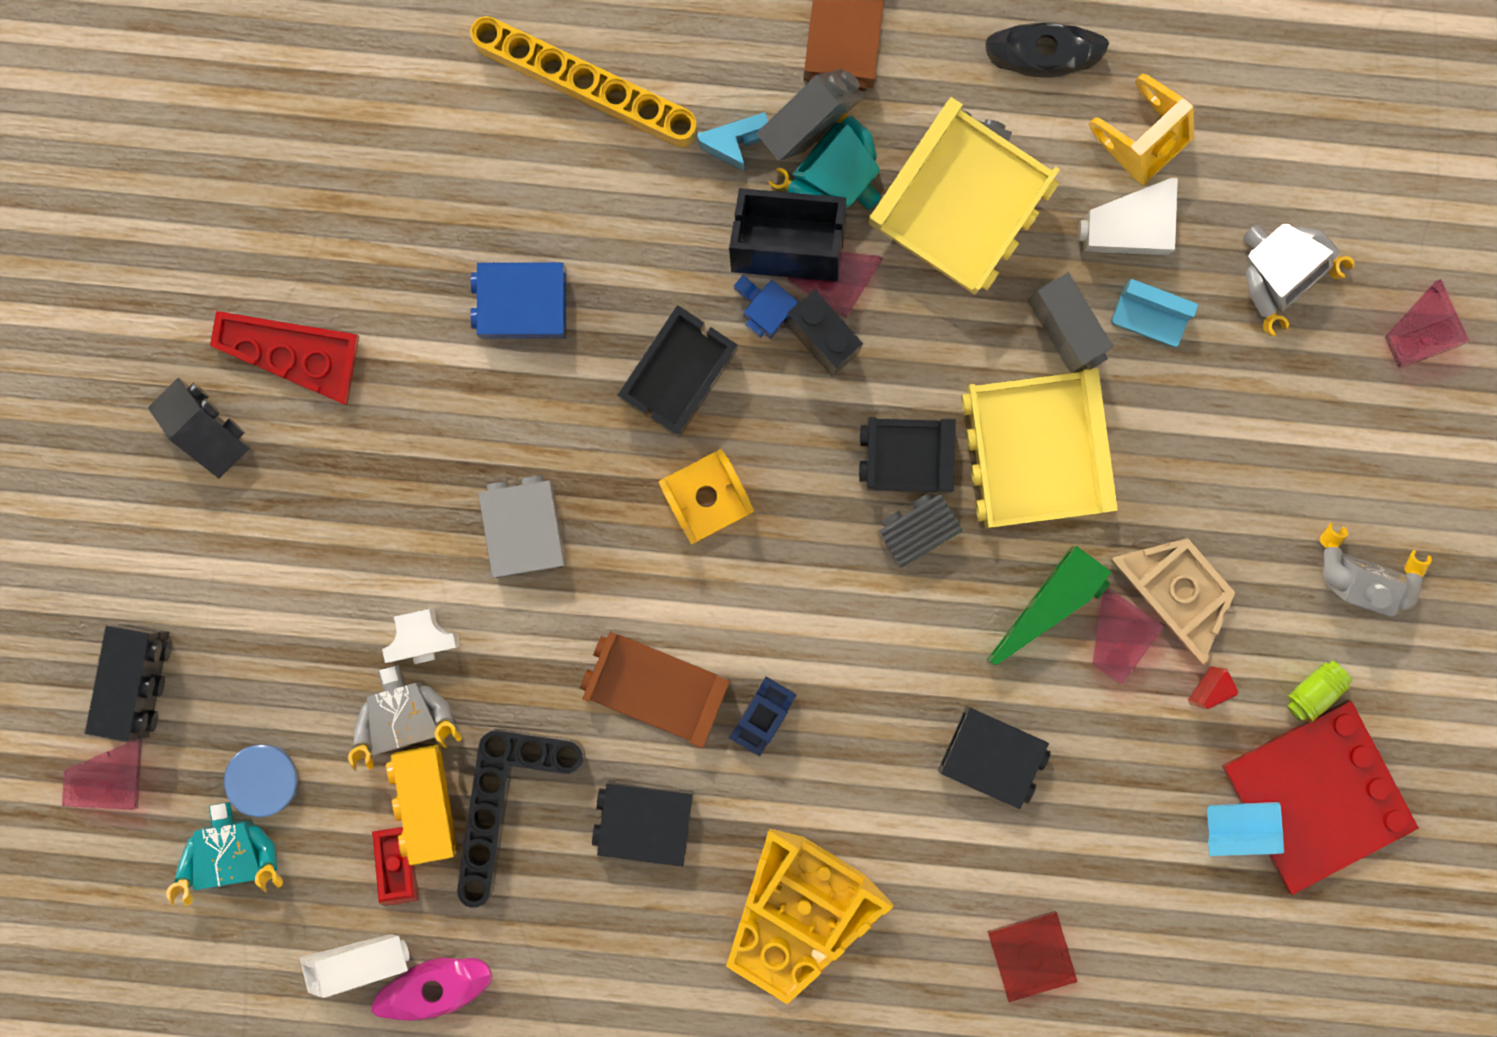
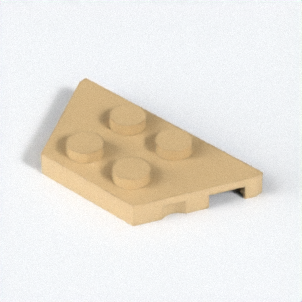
(1180, 591)

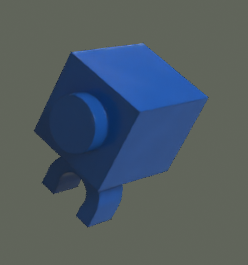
(767, 307)

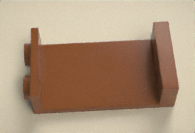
(845, 38)
(654, 687)

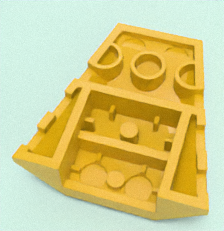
(800, 915)

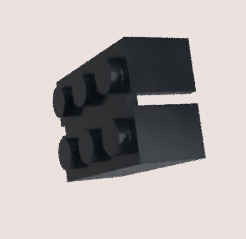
(788, 234)
(678, 371)
(128, 682)

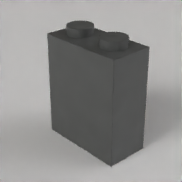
(810, 113)
(1070, 324)

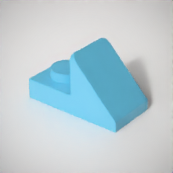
(724, 140)

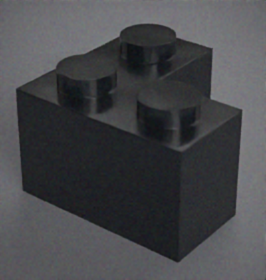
(196, 429)

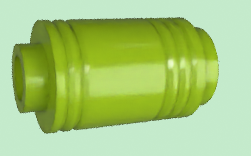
(1318, 691)

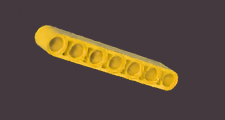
(573, 68)

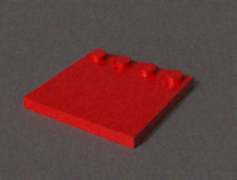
(1331, 795)

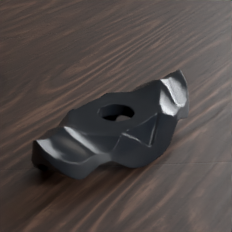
(1017, 50)

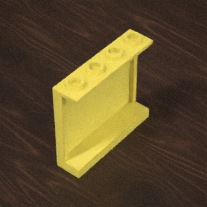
(963, 198)
(1039, 449)

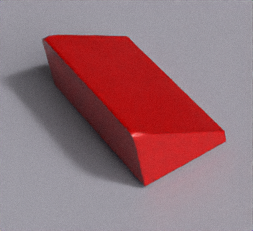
(1213, 688)

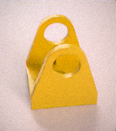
(1160, 143)
(713, 472)

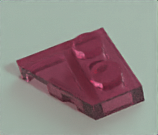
(854, 276)

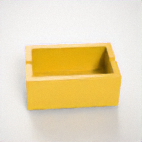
(422, 804)

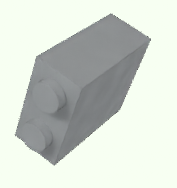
(522, 527)

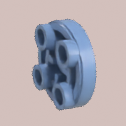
(261, 780)

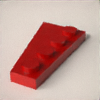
(300, 353)

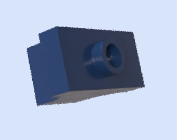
(763, 716)

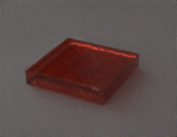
(1032, 956)

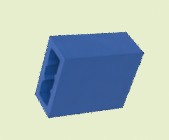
(519, 300)

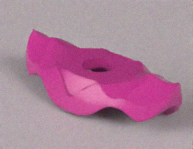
(460, 980)

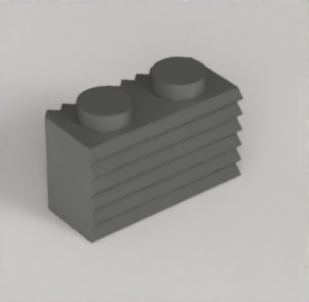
(919, 530)

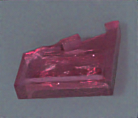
(1426, 328)
(1122, 636)
(105, 780)

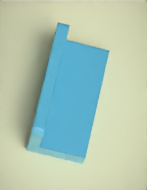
(1153, 312)
(1245, 829)

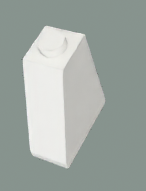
(1134, 223)
(354, 965)

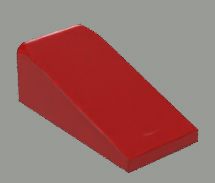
(393, 873)

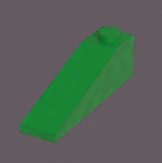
(1066, 589)

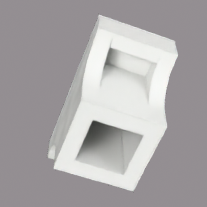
(419, 637)

